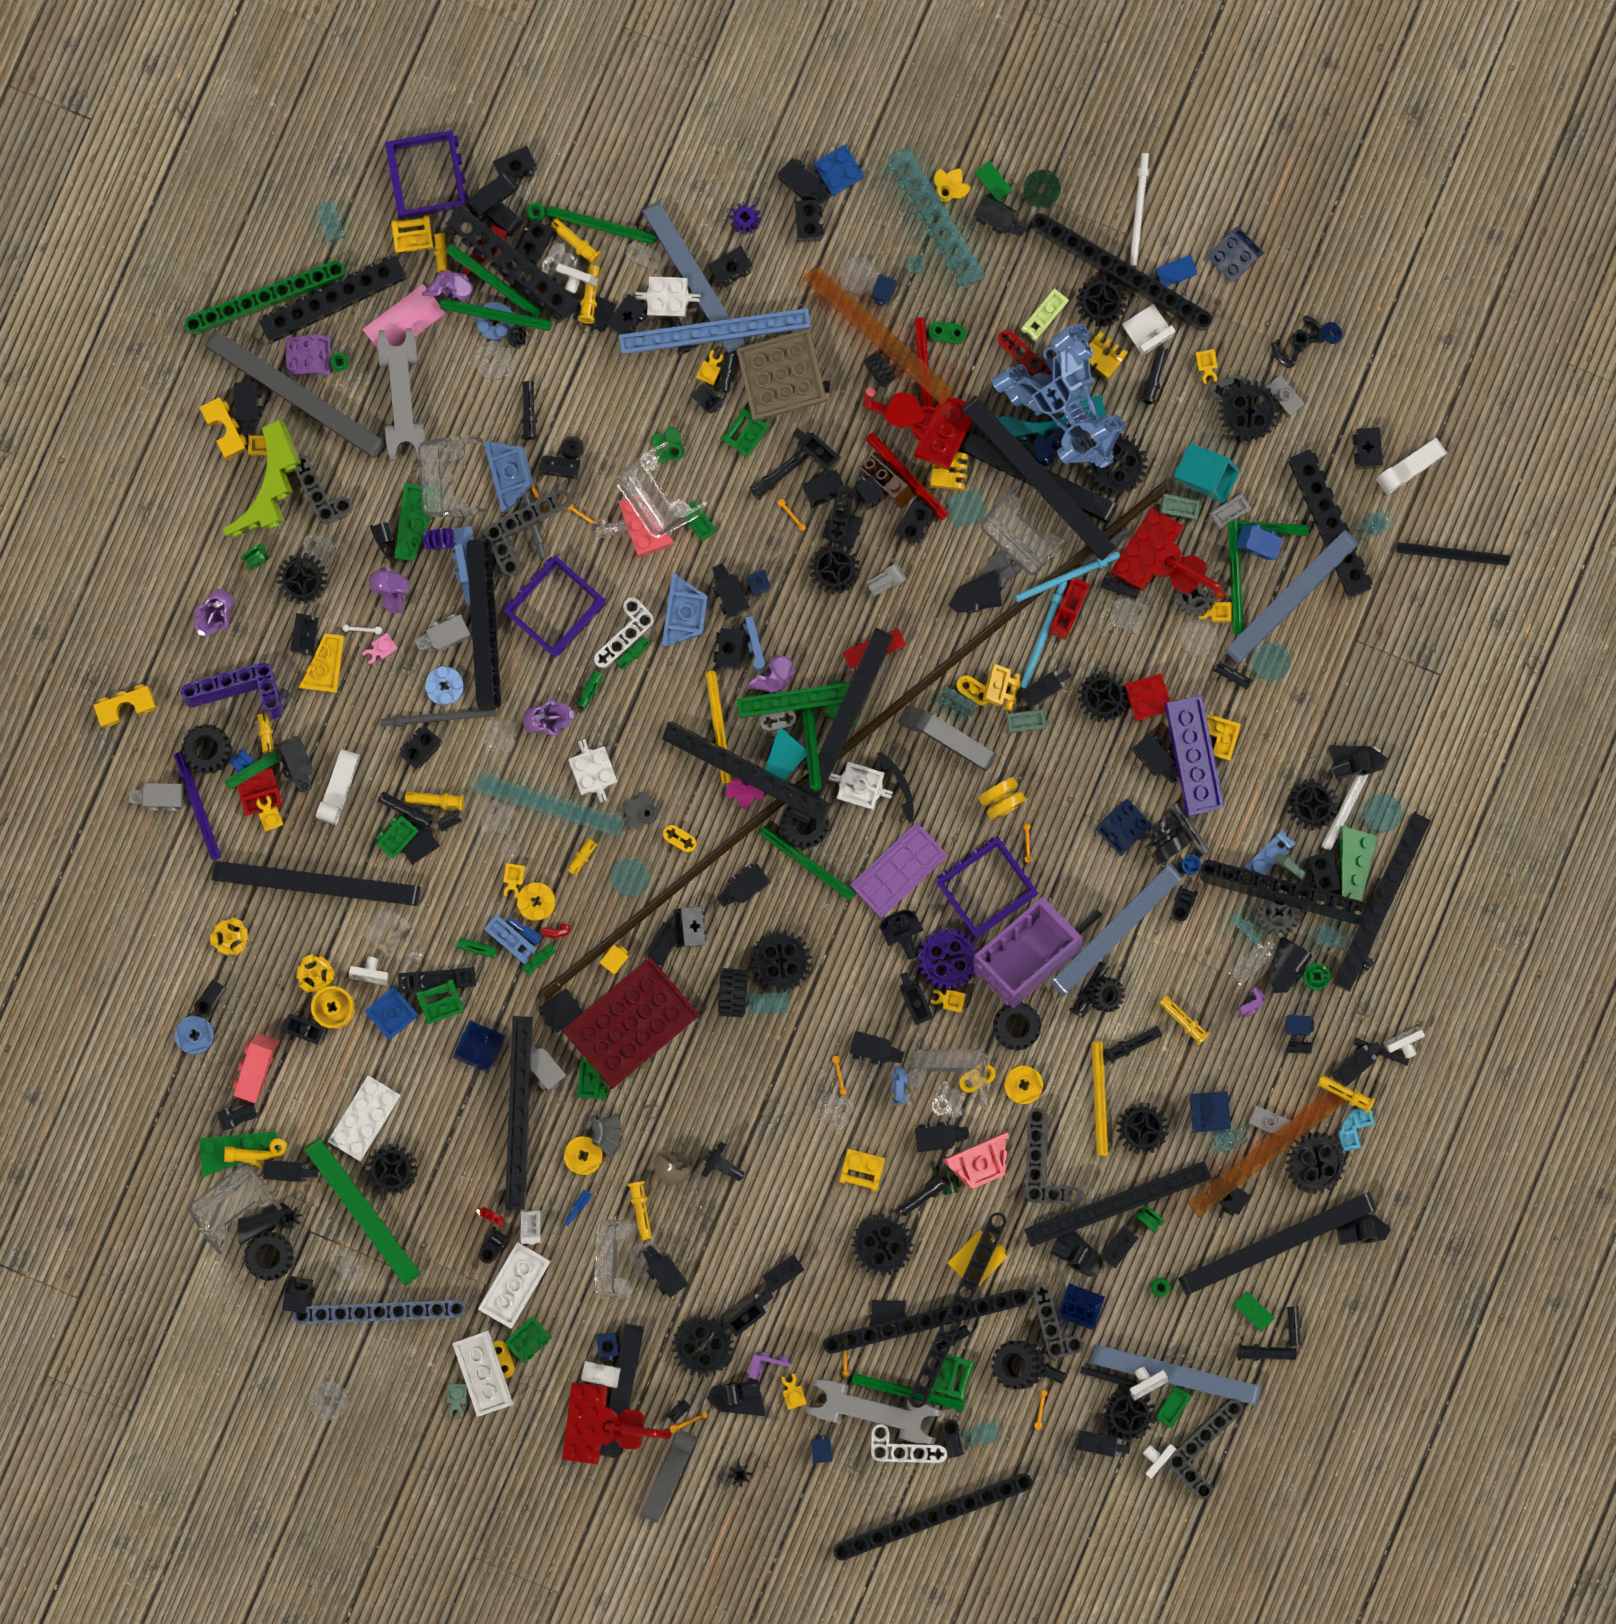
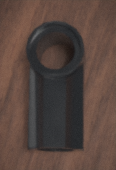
(211, 997)
(233, 1117)
(953, 1439)

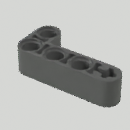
(315, 488)
(1052, 1320)

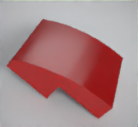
(258, 787)

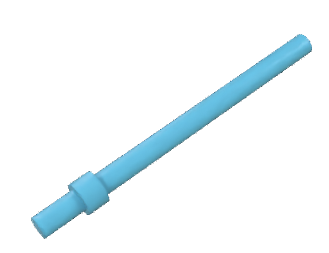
(1067, 576)
(1056, 599)

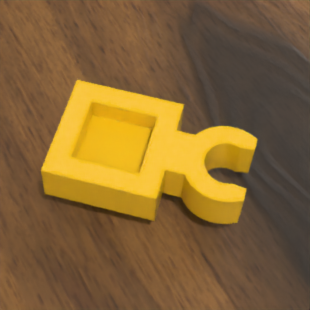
(1207, 361)
(709, 371)
(1220, 613)
(269, 816)
(514, 876)
(951, 1001)
(793, 1395)

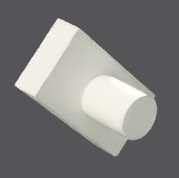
(575, 277)
(369, 973)
(1405, 1042)
(530, 1227)
(600, 1374)
(1147, 1383)
(1157, 1458)

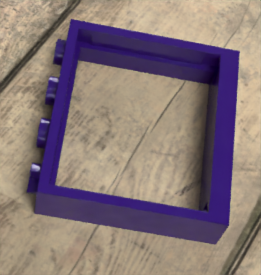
(421, 140)
(536, 579)
(962, 865)

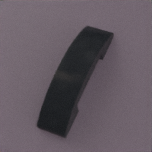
(887, 764)
(425, 980)

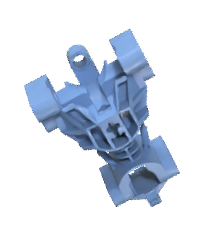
(1065, 392)

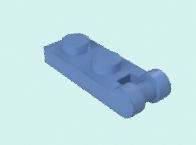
(754, 645)
(1264, 859)
(509, 938)

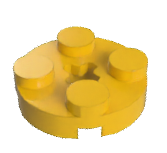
(538, 912)
(1029, 1075)
(580, 1166)

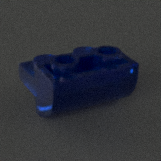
(1043, 448)
(478, 1046)
(1080, 1306)

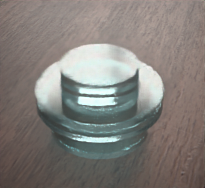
(915, 263)

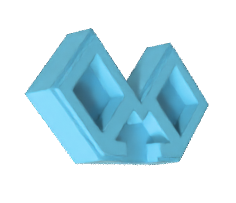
(1348, 1133)

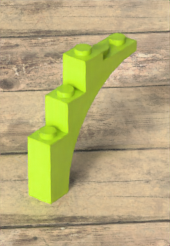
(265, 509)

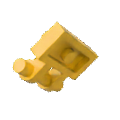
(997, 684)

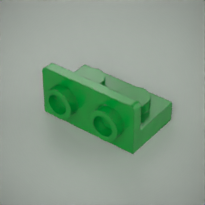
(395, 836)
(590, 1083)
(528, 1339)

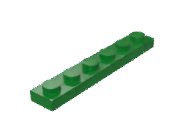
(791, 700)

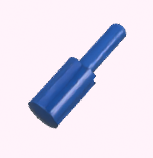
(526, 931)
(578, 1206)

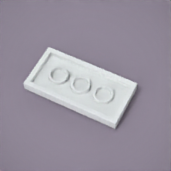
(364, 1118)
(514, 1285)
(482, 1373)

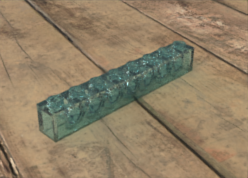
(906, 158)

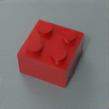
(1147, 697)

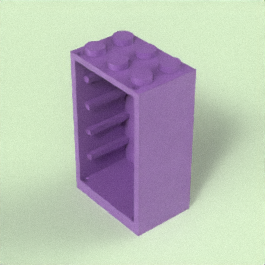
(1027, 953)

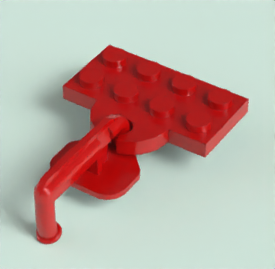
(939, 434)
(1154, 548)
(595, 1424)

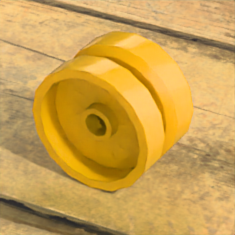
(1003, 800)
(325, 999)

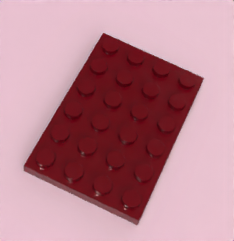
(631, 1023)

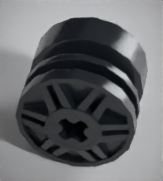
(1164, 840)

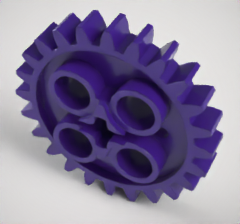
(952, 975)

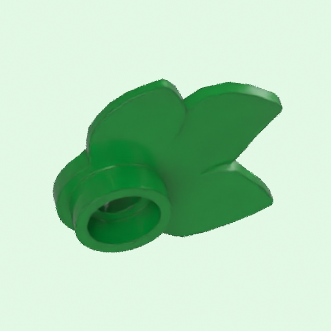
(673, 439)

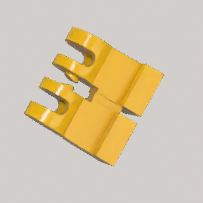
(1105, 364)
(944, 479)

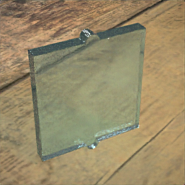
(966, 508)

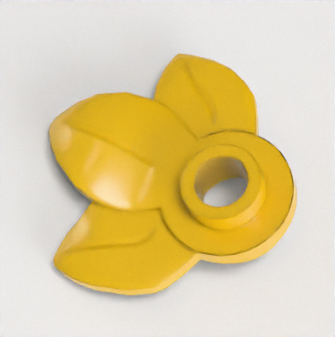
(952, 183)

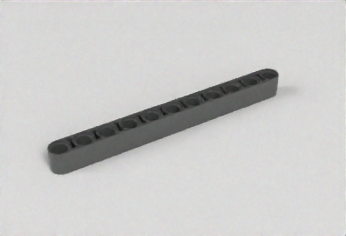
(294, 394)

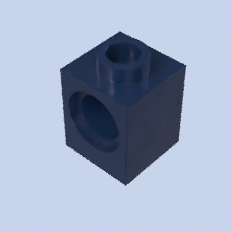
(883, 290)
(758, 583)
(1299, 1025)
(601, 1338)
(821, 1449)

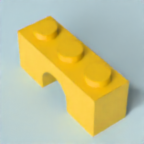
(217, 413)
(108, 709)

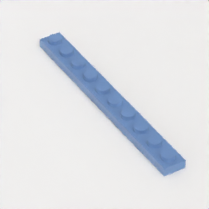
(714, 331)

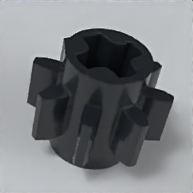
(296, 1216)
(739, 1469)

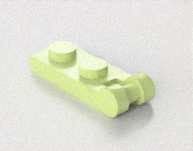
(1045, 314)

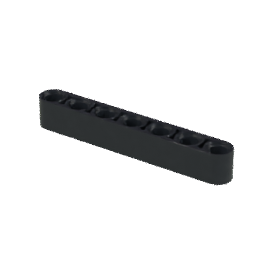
(622, 1394)

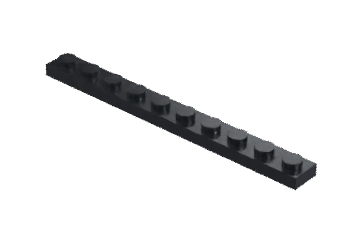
(747, 771)
(1381, 902)
(518, 1112)
(1117, 1204)

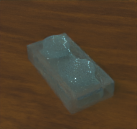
(957, 702)
(768, 1003)

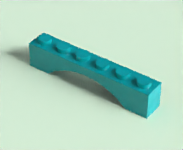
(1023, 430)

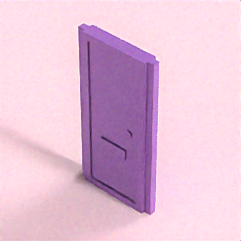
(899, 870)

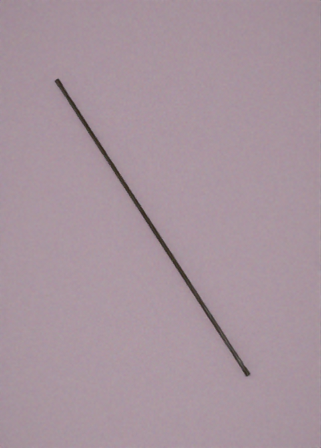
(556, 984)

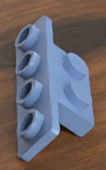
(462, 536)

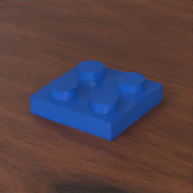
(838, 170)
(391, 1013)

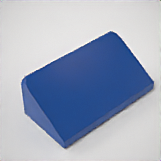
(1176, 271)

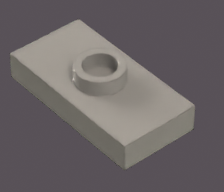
(1285, 395)
(1230, 511)
(1267, 1120)

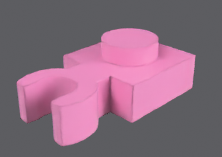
(382, 647)

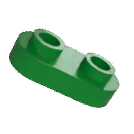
(947, 334)

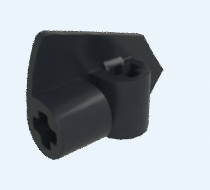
(383, 537)
(977, 594)
(1355, 760)
(1287, 965)
(255, 1224)
(1364, 1229)
(1077, 1253)
(738, 1398)

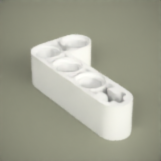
(1411, 466)
(621, 636)
(338, 787)
(909, 1448)

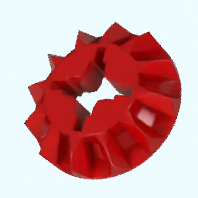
(491, 1216)

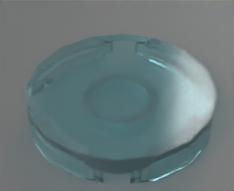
(1271, 661)
(1382, 813)
(630, 877)

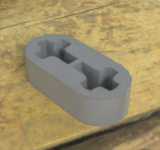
(775, 726)

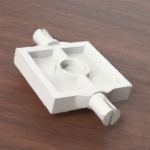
(667, 296)
(592, 771)
(860, 785)

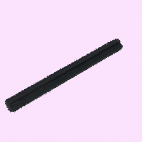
(1455, 554)

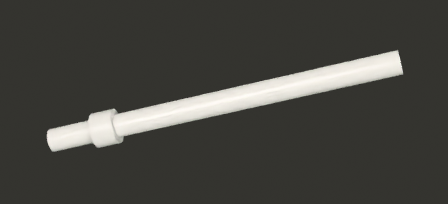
(1143, 173)

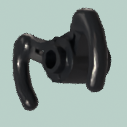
(1299, 347)

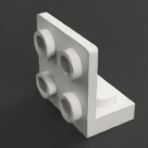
(1148, 329)

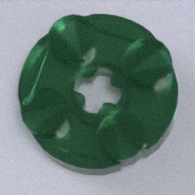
(1051, 184)

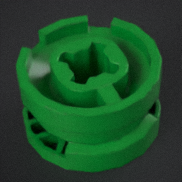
(255, 557)
(1316, 976)
(1148, 1220)

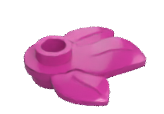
(744, 792)

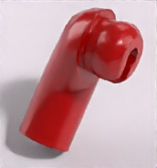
(556, 933)

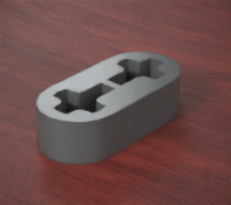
(1225, 383)

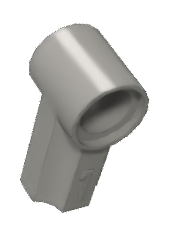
(891, 577)

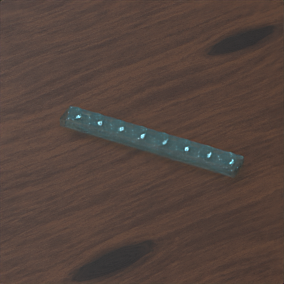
(549, 805)

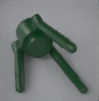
(954, 1184)

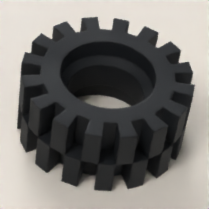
(879, 369)
(1097, 990)

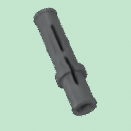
(1188, 828)

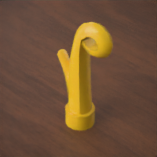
(254, 1156)

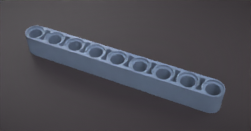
(688, 268)
(1291, 597)
(1116, 930)
(388, 1308)
(1177, 1374)

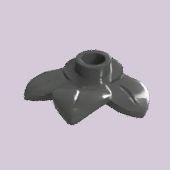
(636, 810)

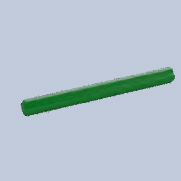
(601, 225)
(492, 280)
(495, 314)
(1235, 578)
(811, 749)
(807, 863)
(905, 1391)

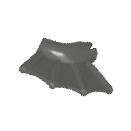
(1003, 567)
(606, 1133)

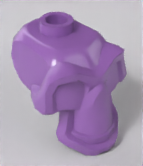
(452, 285)
(391, 586)
(214, 612)
(776, 677)
(547, 718)

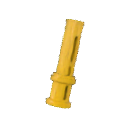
(582, 247)
(588, 302)
(444, 801)
(1191, 1026)
(1354, 1097)
(639, 1200)

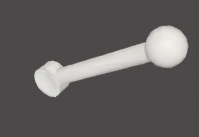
(377, 630)

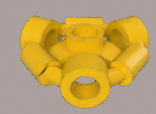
(229, 937)
(314, 973)

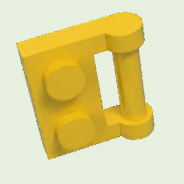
(412, 240)
(862, 1163)

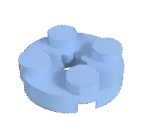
(433, 686)

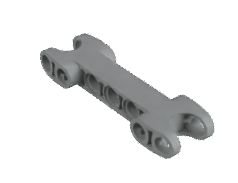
(398, 359)
(840, 1403)

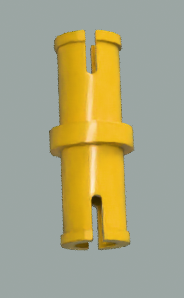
(440, 253)
(265, 733)
(582, 856)

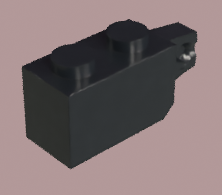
(802, 182)
(999, 216)
(247, 406)
(816, 450)
(729, 591)
(1044, 688)
(1156, 758)
(295, 762)
(744, 886)
(915, 1000)
(874, 1048)
(1356, 1064)
(939, 1137)
(287, 1171)
(665, 1271)
(747, 1311)
(1100, 1444)

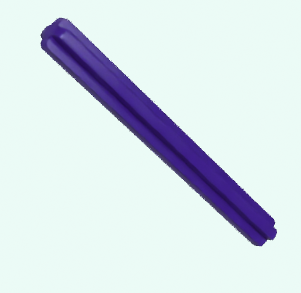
(197, 806)

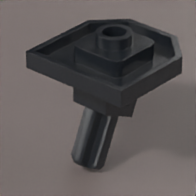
(900, 928)
(714, 1160)

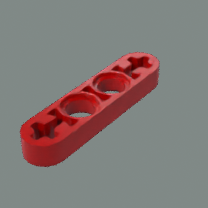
(1029, 355)

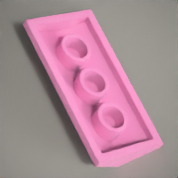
(410, 312)

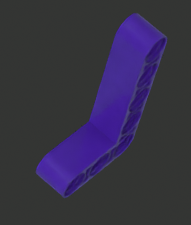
(236, 687)

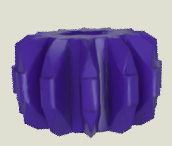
(738, 221)
(439, 539)

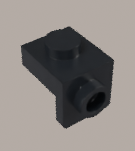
(707, 398)

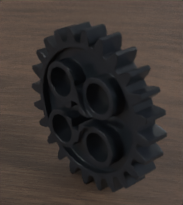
(1231, 411)
(1130, 474)
(763, 963)
(1300, 1167)
(866, 1254)
(688, 1334)

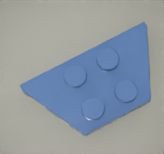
(509, 472)
(684, 612)

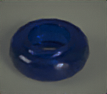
(1336, 331)

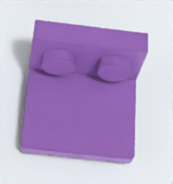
(308, 355)
(756, 1367)

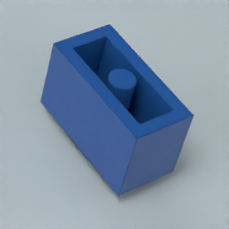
(1259, 542)

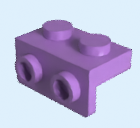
(1251, 1007)

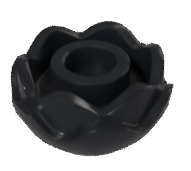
(516, 336)
(573, 453)

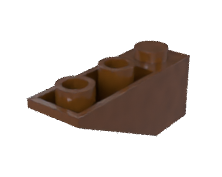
(888, 482)

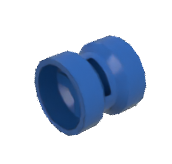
(241, 761)
(1192, 862)

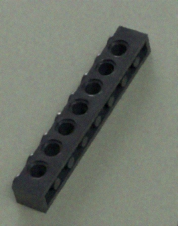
(462, 216)
(327, 308)
(1297, 464)

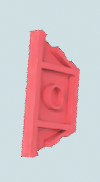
(980, 1162)

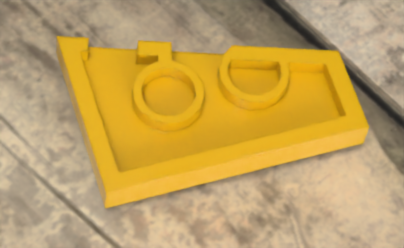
(325, 666)

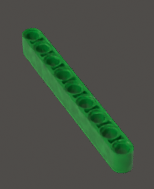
(254, 297)
(362, 1211)

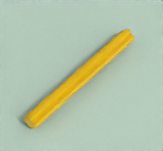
(717, 717)
(1099, 1098)

